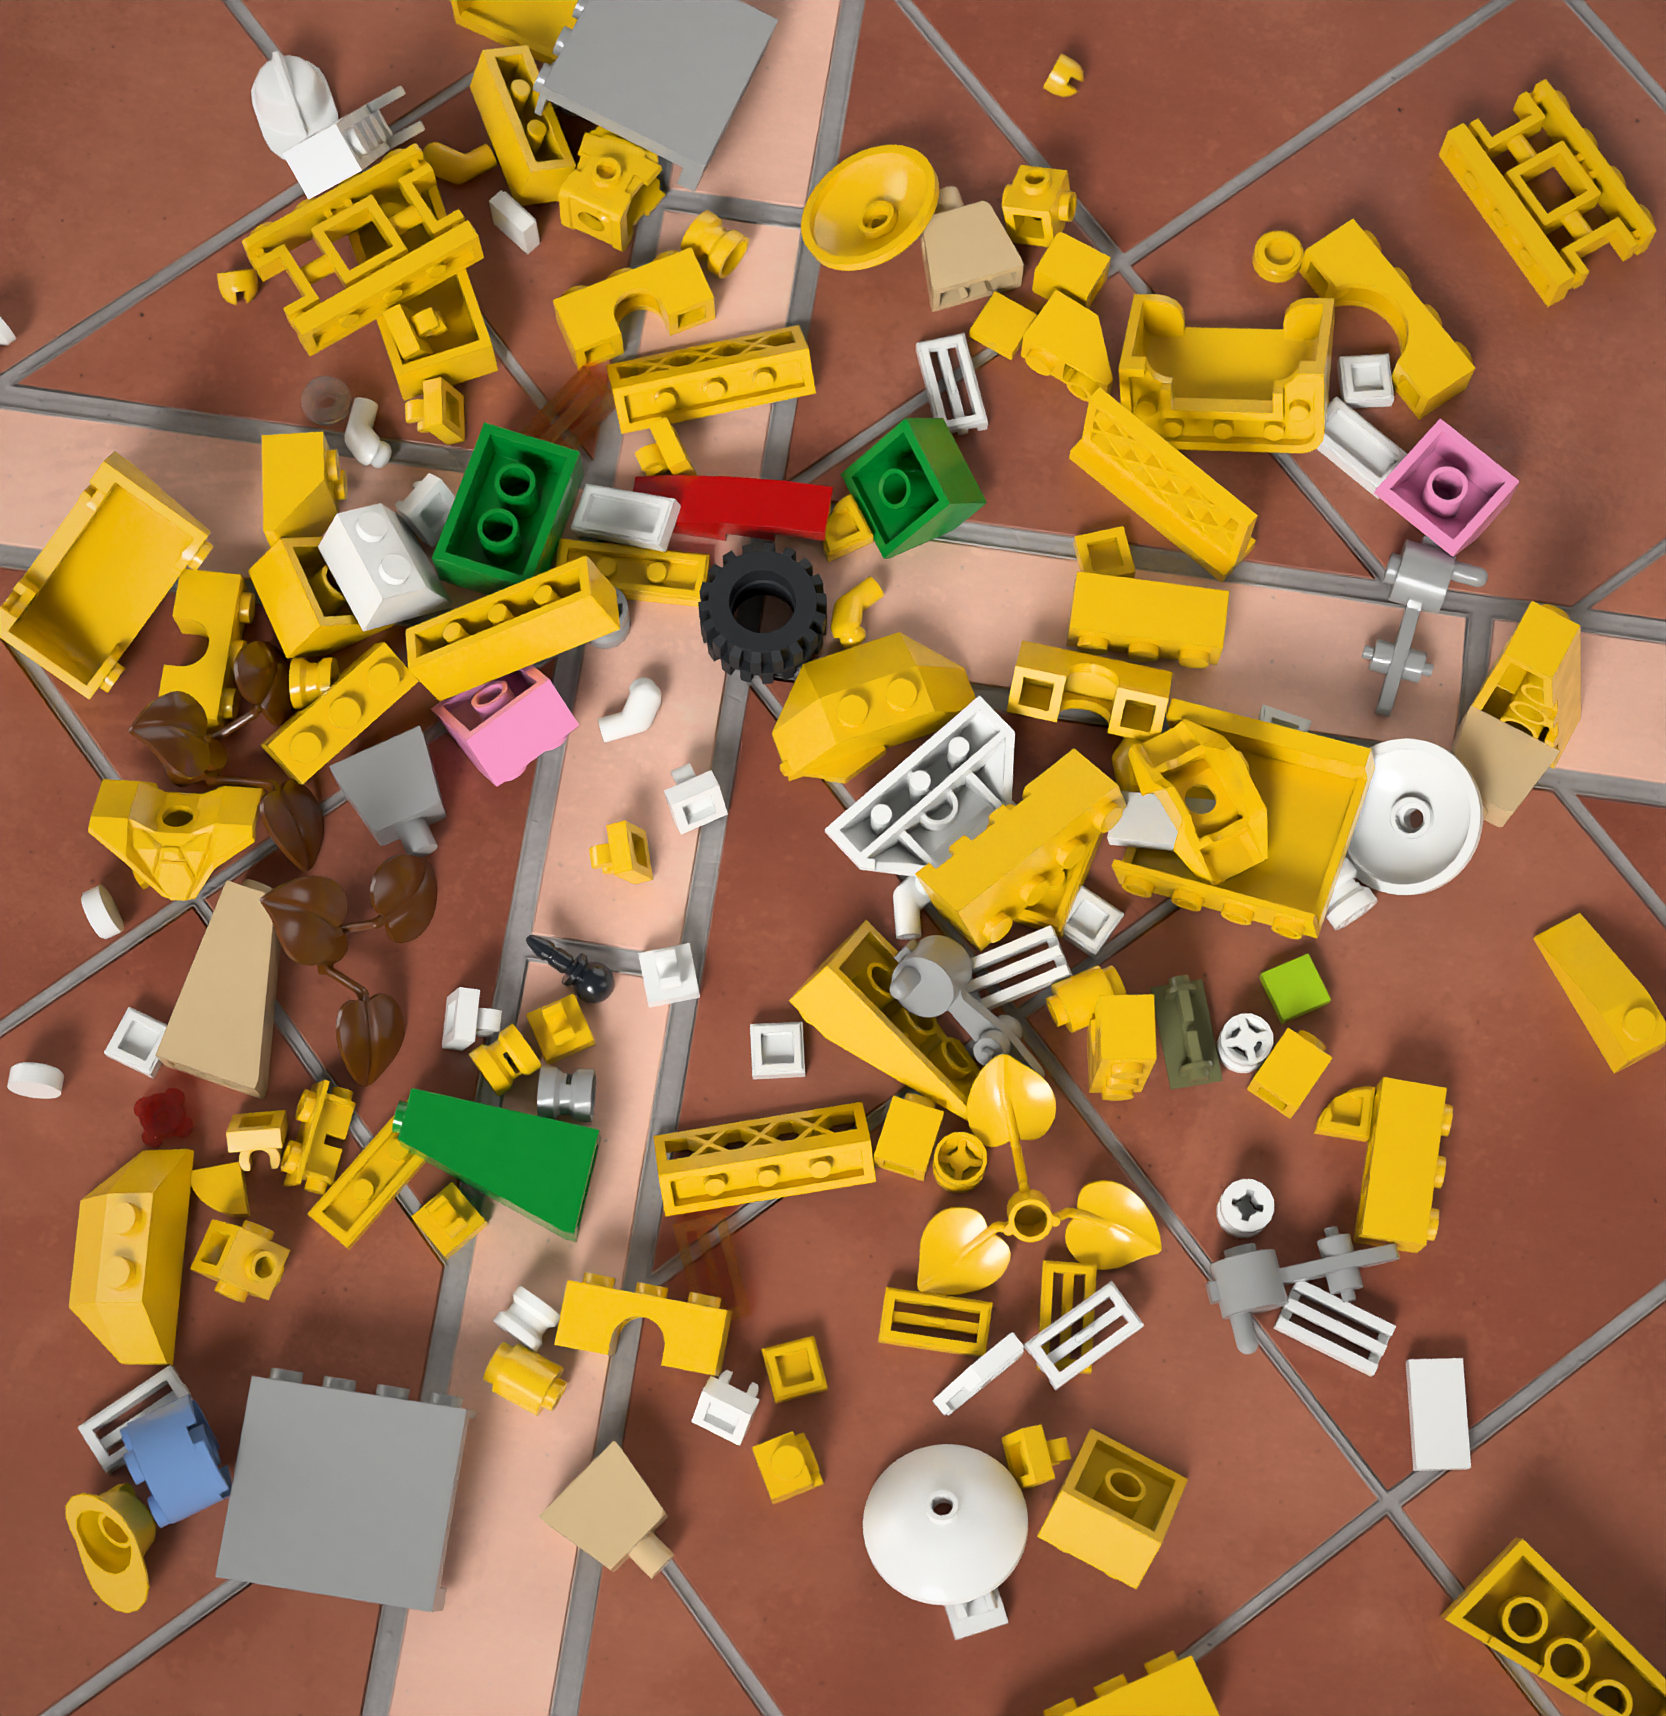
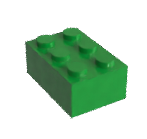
(507, 511)

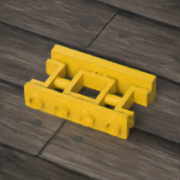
(1518, 215)
(380, 281)

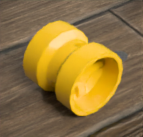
(715, 244)
(495, 1067)
(960, 1152)

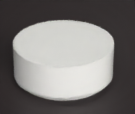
(102, 912)
(35, 1080)

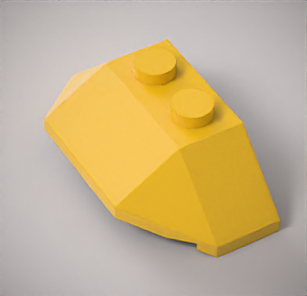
(868, 699)
(133, 1256)

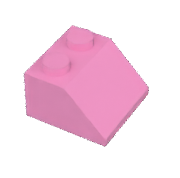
(1448, 488)
(507, 722)

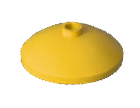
(870, 207)

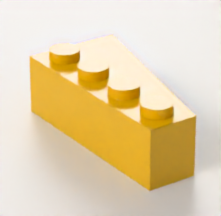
(1538, 678)
(1023, 849)
(1553, 1632)

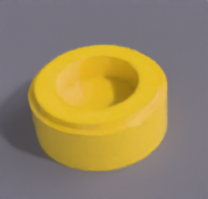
(1277, 256)

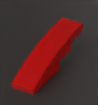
(743, 506)

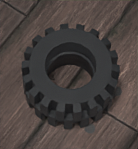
(755, 575)

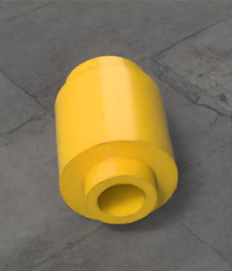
(1076, 996)
(525, 1378)

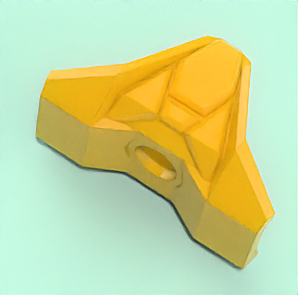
(1235, 830)
(174, 836)

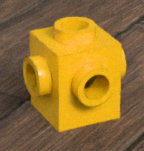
(1038, 205)
(241, 1260)

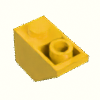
(1069, 346)

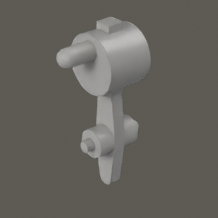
(1419, 582)
(934, 980)
(1253, 1282)

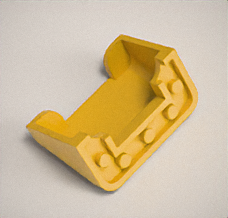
(1229, 383)
(102, 577)

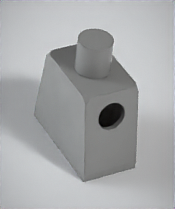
(395, 791)

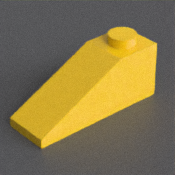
(1603, 993)

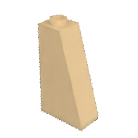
(229, 997)

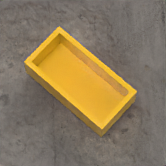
(465, 347)

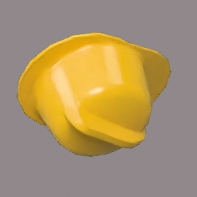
(112, 1540)

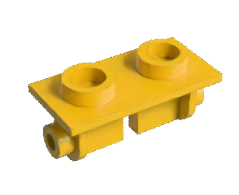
(308, 1155)

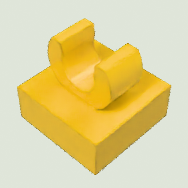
(413, 330)
(439, 411)
(666, 453)
(624, 854)
(560, 1029)
(257, 1132)
(449, 1220)
(1032, 1457)

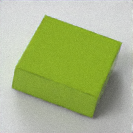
(1294, 988)

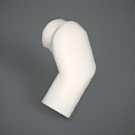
(361, 437)
(637, 713)
(908, 901)

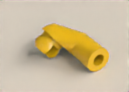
(849, 609)

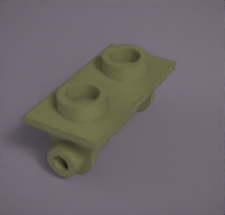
(1186, 1033)

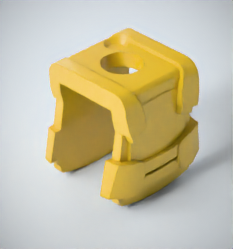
(610, 188)

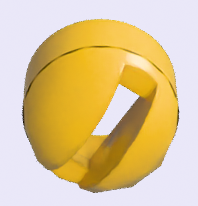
(1060, 75)
(237, 281)

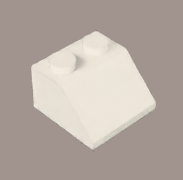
(381, 567)

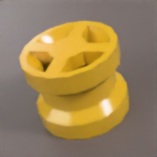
(311, 680)

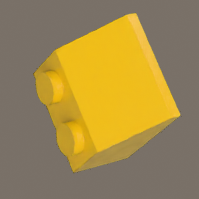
(300, 485)
(305, 600)
(1113, 1508)

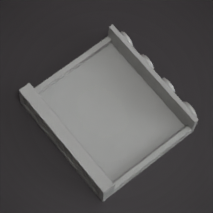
(658, 72)
(344, 1491)

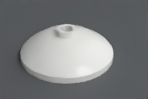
(1387, 847)
(952, 1554)

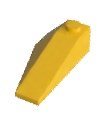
(854, 1008)

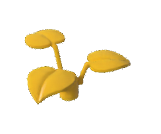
(966, 1255)

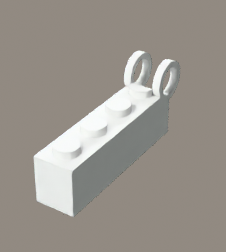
(346, 146)

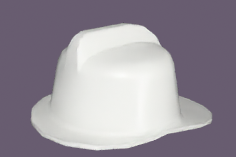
(291, 101)

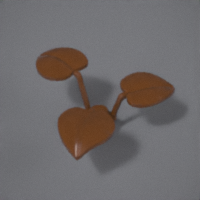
(176, 732)
(311, 931)

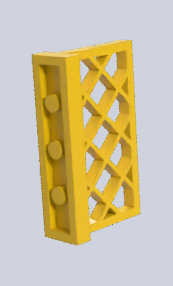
(1164, 487)

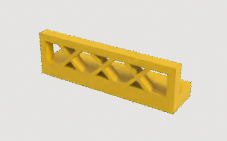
(711, 378)
(765, 1165)

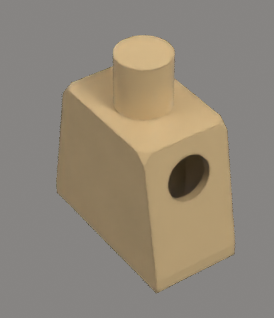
(967, 253)
(1501, 762)
(611, 1514)

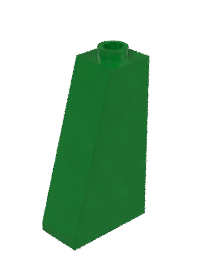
(509, 1155)

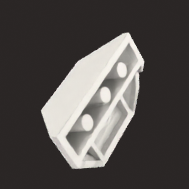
(932, 796)

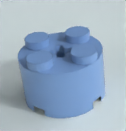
(177, 1460)

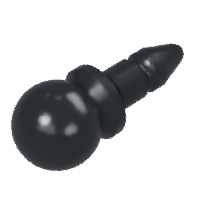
(591, 981)

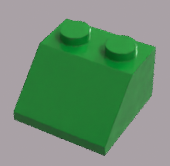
(913, 486)

